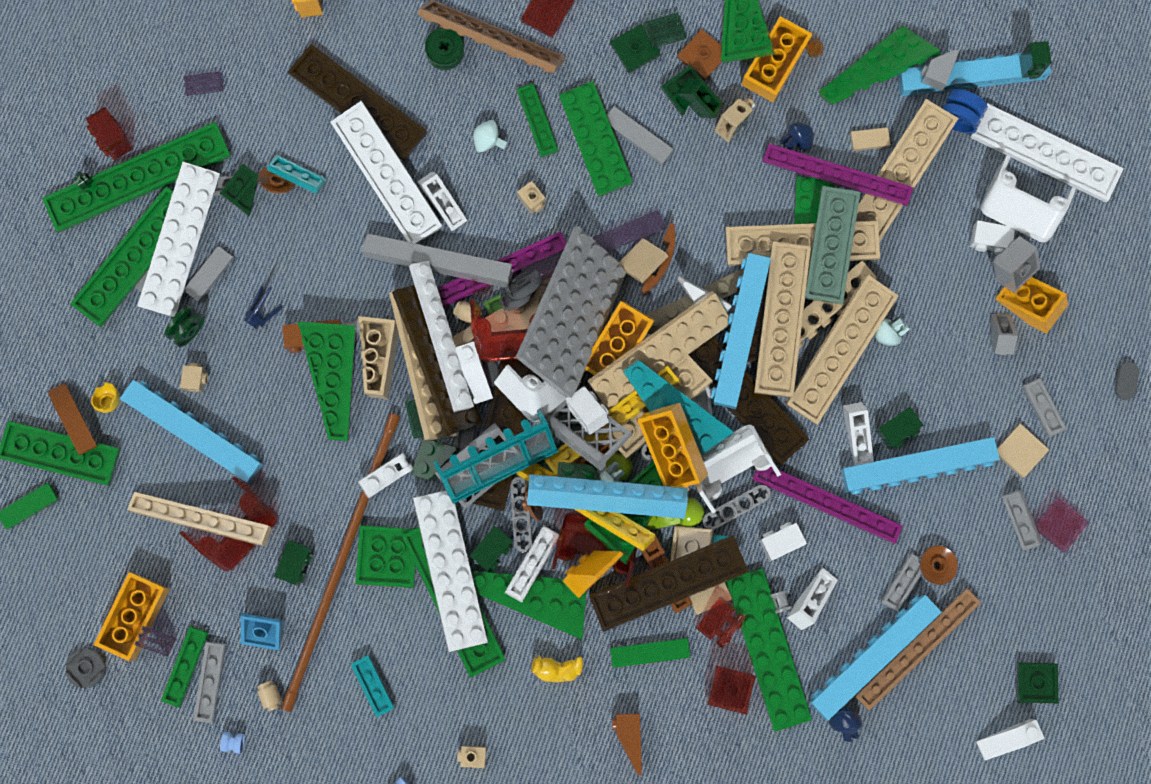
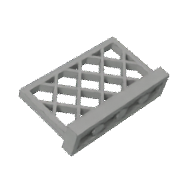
(479, 443)
(579, 443)

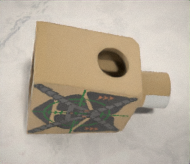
(734, 119)

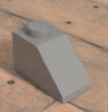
(938, 70)
(1003, 334)

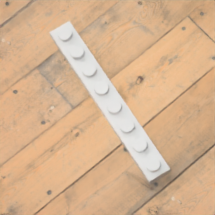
(441, 336)

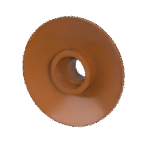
(273, 182)
(535, 511)
(946, 562)

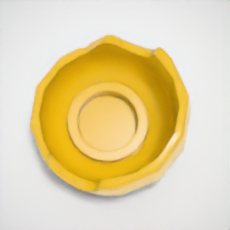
(106, 398)

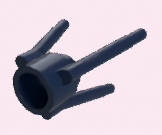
(253, 317)

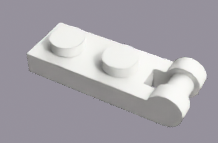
(385, 475)

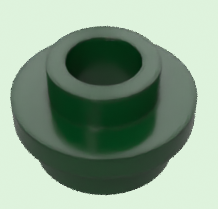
(83, 180)

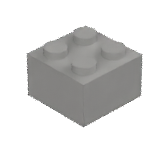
(1016, 264)

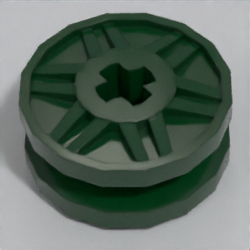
(449, 40)
(184, 326)

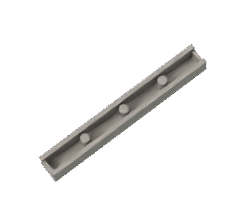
(440, 260)

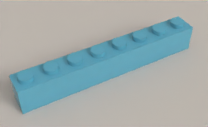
(968, 75)
(741, 331)
(192, 432)
(919, 465)
(607, 496)
(874, 657)

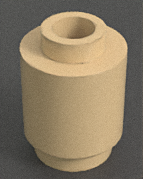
(463, 311)
(269, 696)

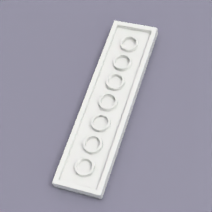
(1048, 153)
(386, 174)
(178, 239)
(450, 571)

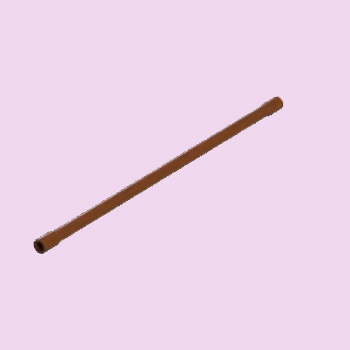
(292, 693)

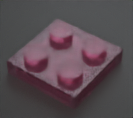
(1061, 525)

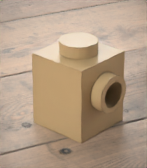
(531, 198)
(193, 378)
(472, 756)

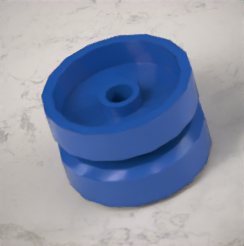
(967, 108)

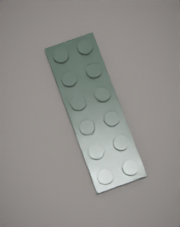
(832, 245)

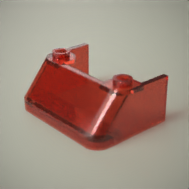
(494, 345)
(578, 539)
(230, 551)

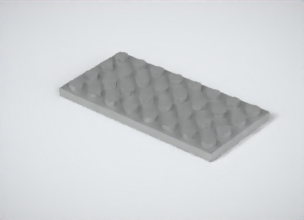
(572, 313)

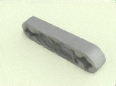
(735, 506)
(516, 515)

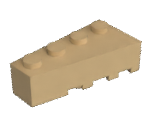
(378, 352)

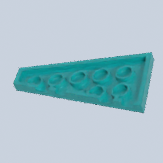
(658, 393)

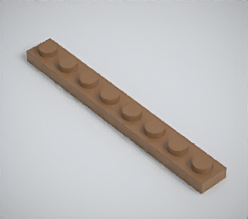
(917, 649)

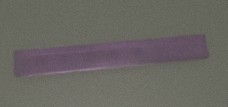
(608, 240)

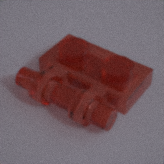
(716, 617)

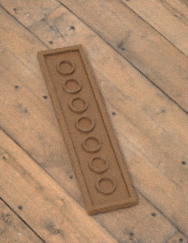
(493, 36)

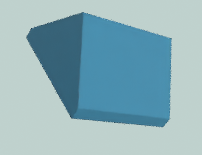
(261, 631)

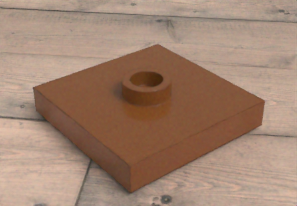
(702, 54)

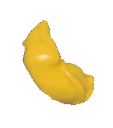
(550, 670)

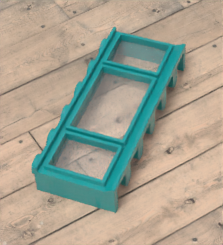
(498, 461)

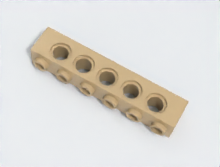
(824, 318)

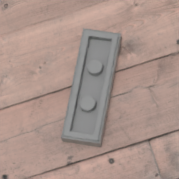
(208, 274)
(1044, 407)
(1022, 520)
(903, 583)

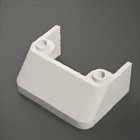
(1021, 210)
(529, 393)
(732, 457)

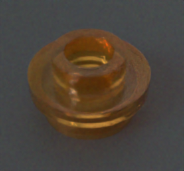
(814, 48)

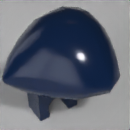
(800, 135)
(847, 722)

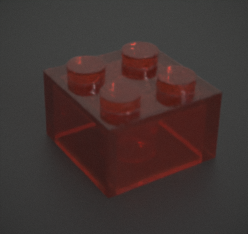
(108, 134)
(730, 690)

